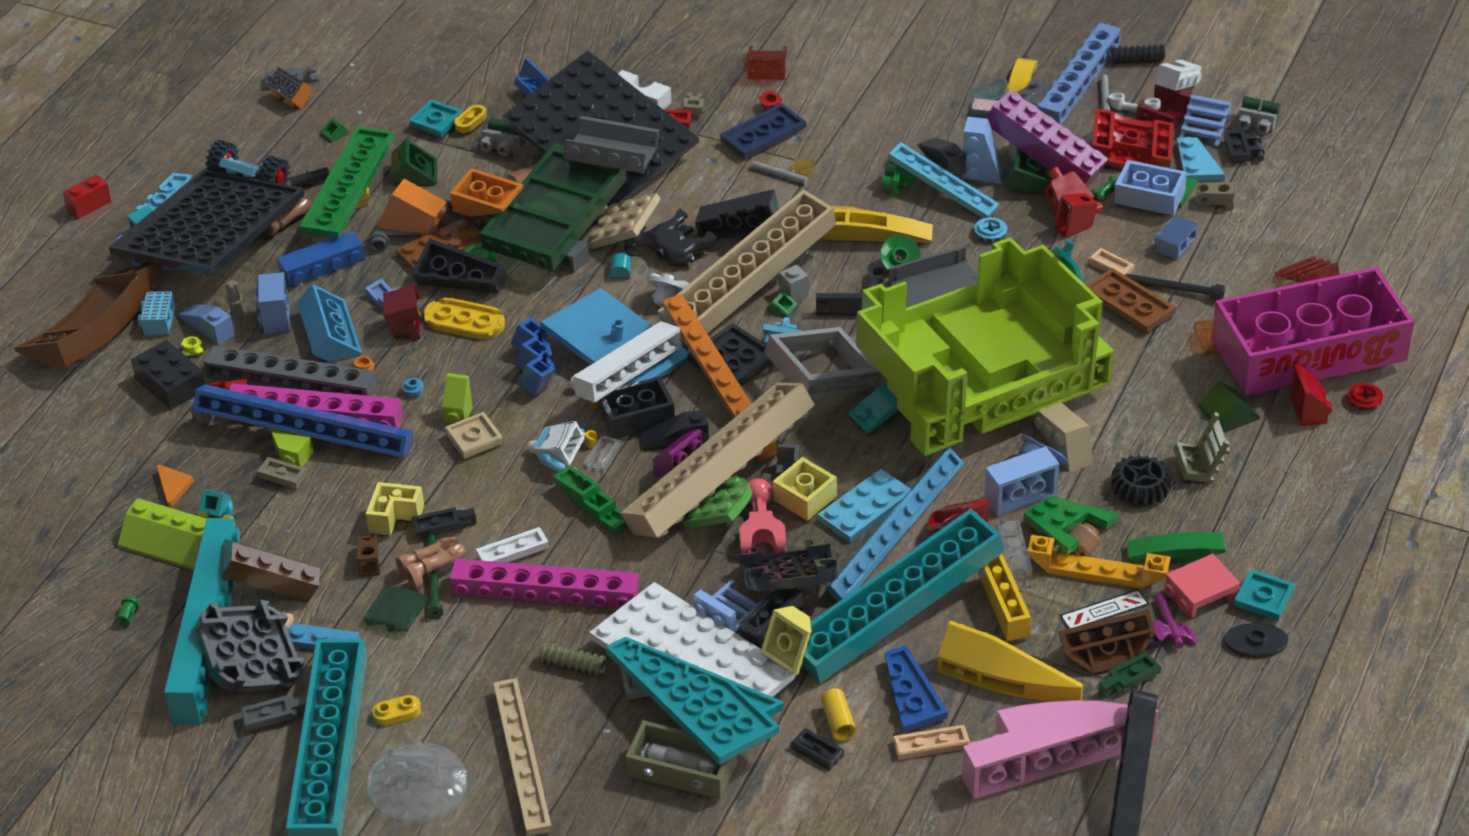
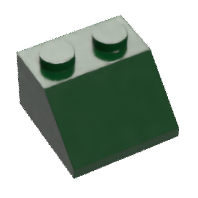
(413, 164)

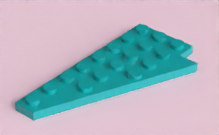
(709, 707)

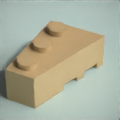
(1066, 435)

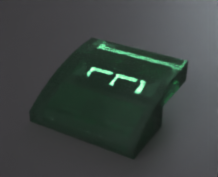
(395, 608)

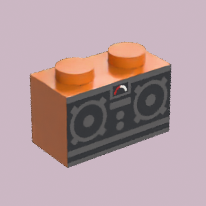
(290, 88)

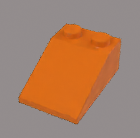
(483, 194)

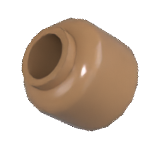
(1088, 539)

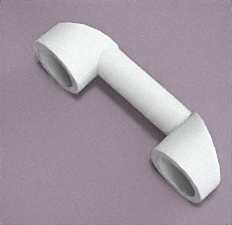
(1117, 101)

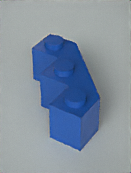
(533, 356)

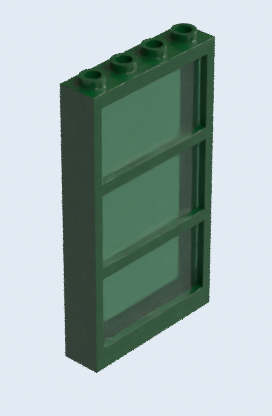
(552, 209)

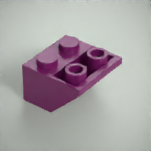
(676, 453)

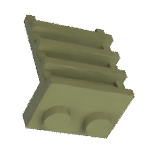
(1202, 460)

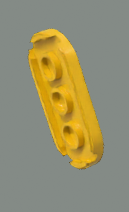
(464, 318)

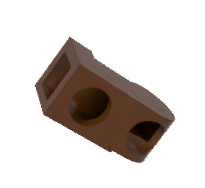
(368, 556)

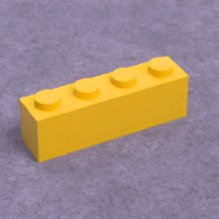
(1005, 599)

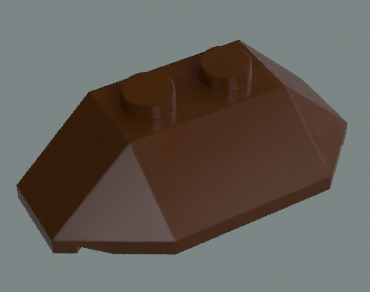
(1108, 642)

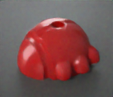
(770, 99)

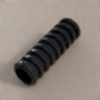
(1138, 53)

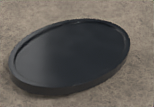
(1256, 640)

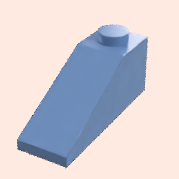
(209, 321)

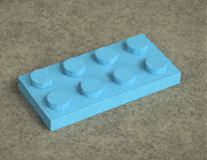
(863, 506)

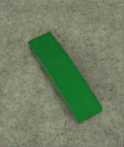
(588, 496)
(1181, 545)

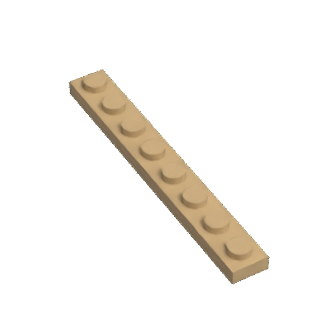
(522, 757)

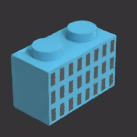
(157, 313)

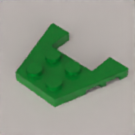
(1059, 516)

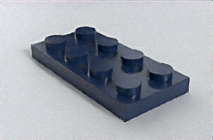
(763, 130)

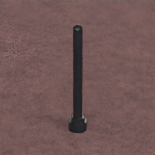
(1216, 292)

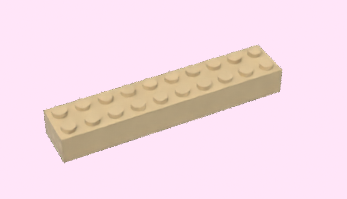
(756, 259)
(717, 460)

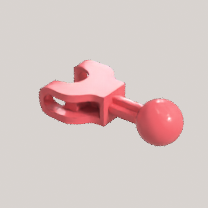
(761, 523)

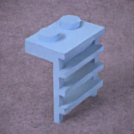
(1207, 108)
(722, 609)

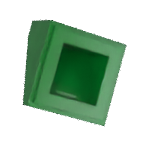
(334, 130)
(782, 305)

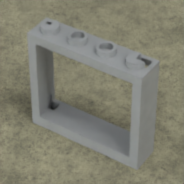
(862, 376)

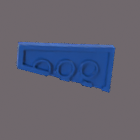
(913, 693)

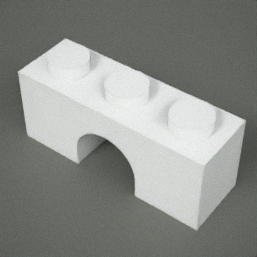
(1179, 75)
(656, 92)

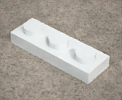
(514, 547)

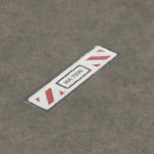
(1104, 609)

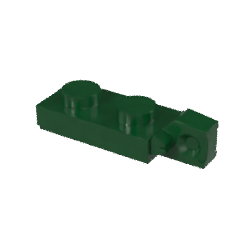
(1129, 675)

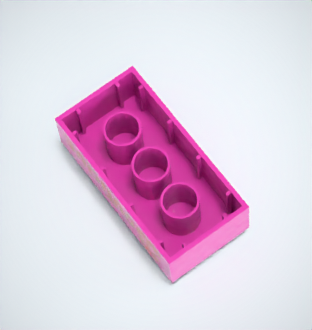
(1321, 324)

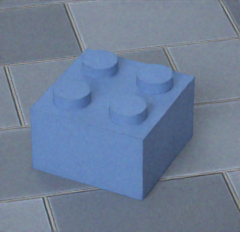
(273, 303)

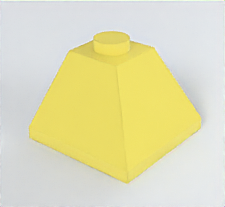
(787, 638)

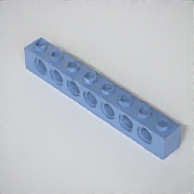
(1080, 72)

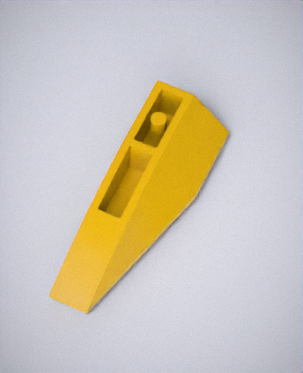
(871, 226)
(1001, 668)

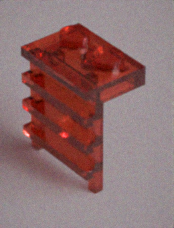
(766, 64)
(1308, 270)

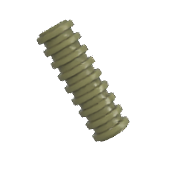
(572, 659)

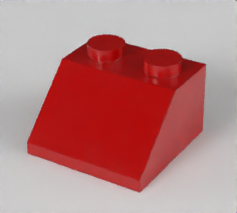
(1309, 397)

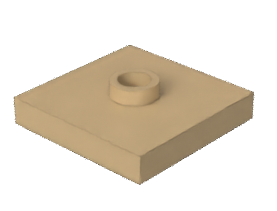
(473, 435)

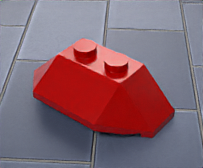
(947, 514)

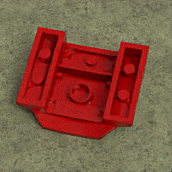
(1132, 140)

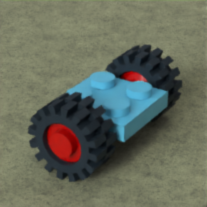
(223, 159)

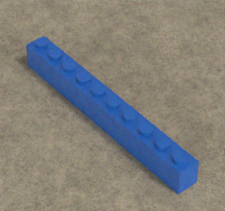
(303, 420)

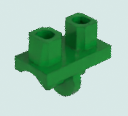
(895, 177)

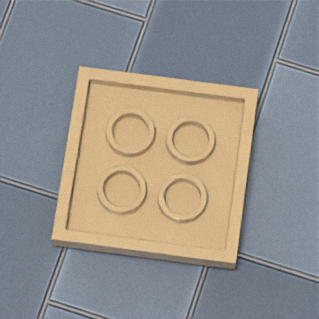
(623, 220)

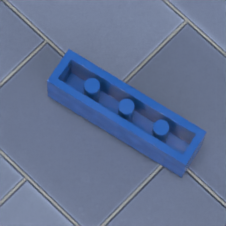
(321, 258)

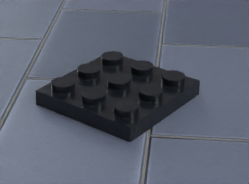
(740, 352)

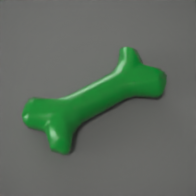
(1100, 193)

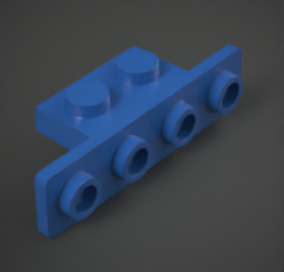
(530, 78)

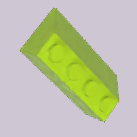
(162, 533)

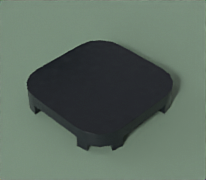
(788, 569)
(248, 647)

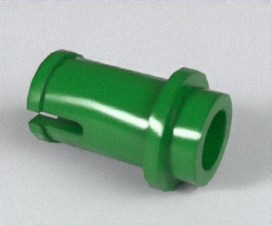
(129, 606)

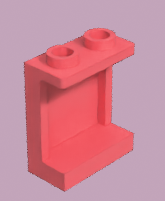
(1201, 584)

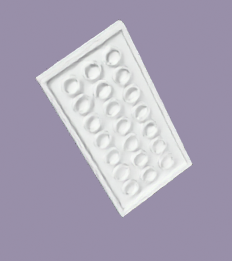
(681, 631)

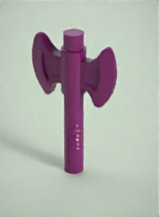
(1170, 628)

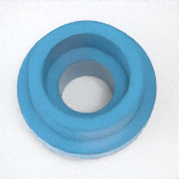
(413, 387)

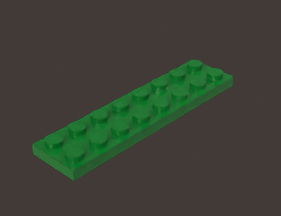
(347, 182)

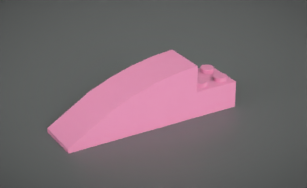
(1043, 742)

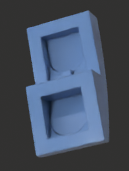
(376, 290)

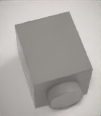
(794, 282)

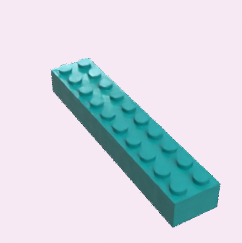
(899, 593)
(189, 676)
(328, 738)

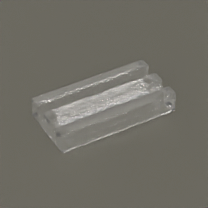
(601, 465)

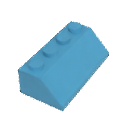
(328, 325)

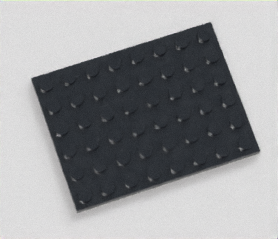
(596, 91)
(207, 222)

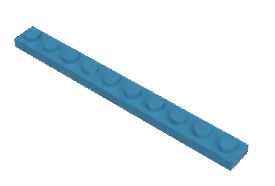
(895, 525)

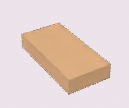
(1105, 260)

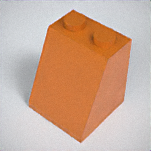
(412, 209)

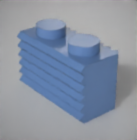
(1176, 237)

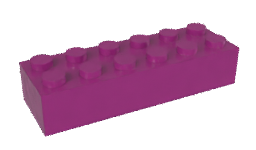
(1044, 138)

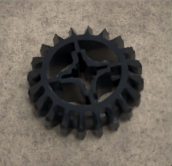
(1141, 480)

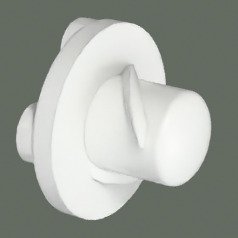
(665, 286)

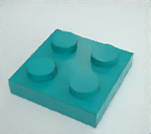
(435, 118)
(1264, 595)

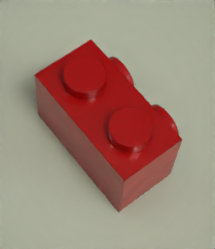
(87, 196)

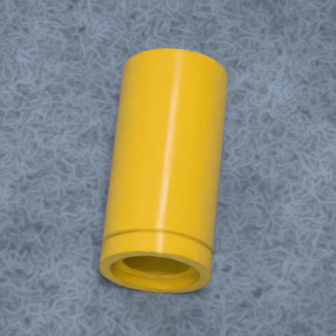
(838, 714)

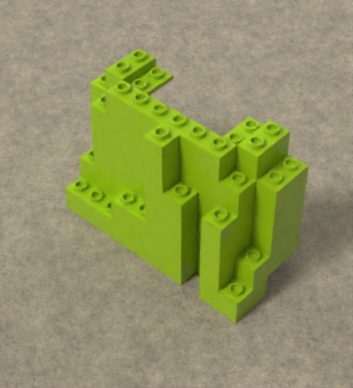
(989, 348)

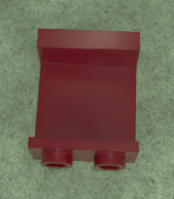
(1172, 108)

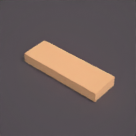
(930, 742)

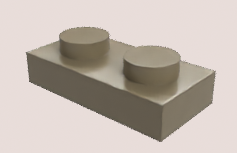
(282, 472)

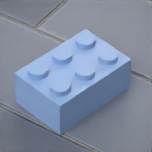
(1150, 187)
(1021, 481)

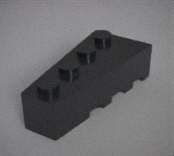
(736, 216)
(455, 268)

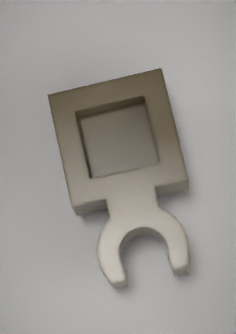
(694, 104)

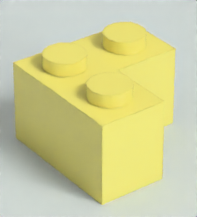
(393, 503)

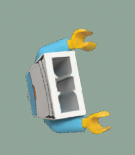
(560, 443)

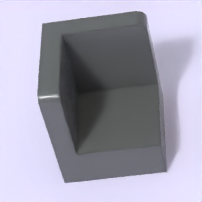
(786, 457)

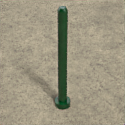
(435, 609)

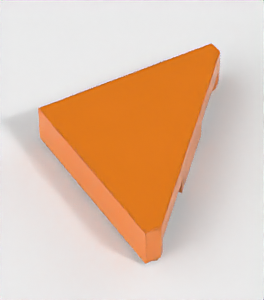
(174, 483)

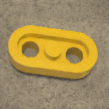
(470, 119)
(396, 710)

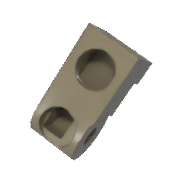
(1216, 194)

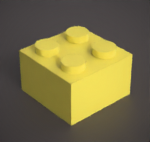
(805, 488)

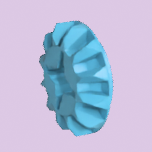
(998, 228)

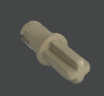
(234, 300)

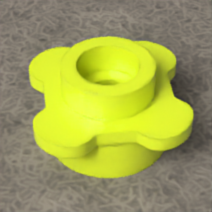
(191, 346)

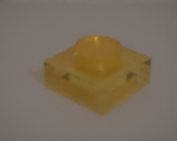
(804, 167)

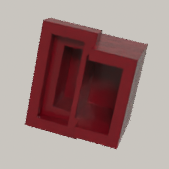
(402, 312)

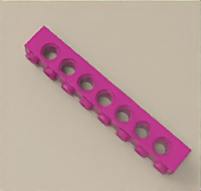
(369, 408)
(543, 583)

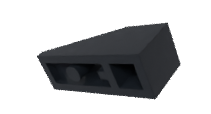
(945, 154)
(672, 429)

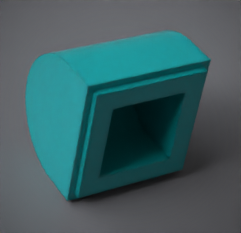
(620, 266)

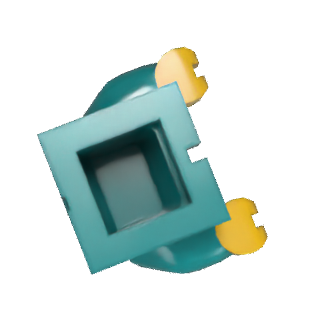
(215, 504)

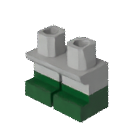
(1252, 117)
(501, 137)

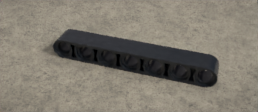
(1133, 764)

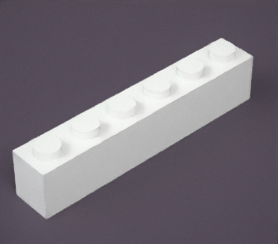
(627, 361)

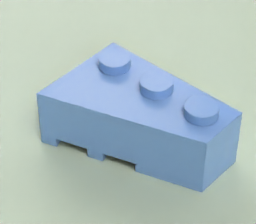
(982, 156)

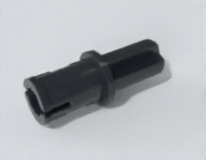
(309, 177)

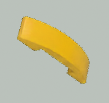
(1022, 74)

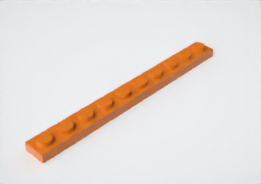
(710, 361)

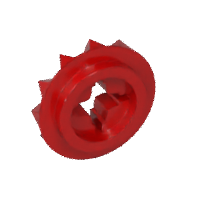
(1372, 393)

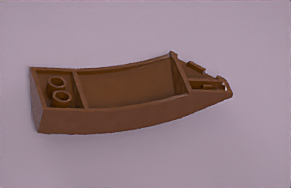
(94, 319)

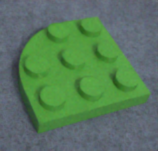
(721, 506)

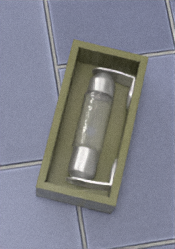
(677, 761)

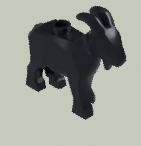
(670, 241)

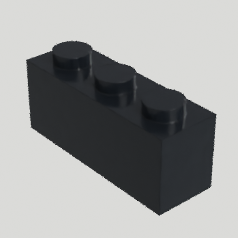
(756, 624)

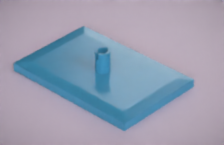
(601, 325)

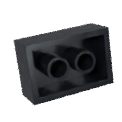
(168, 374)
(636, 407)

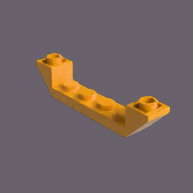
(1095, 569)

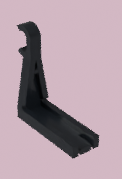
(846, 302)

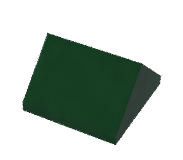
(1230, 406)

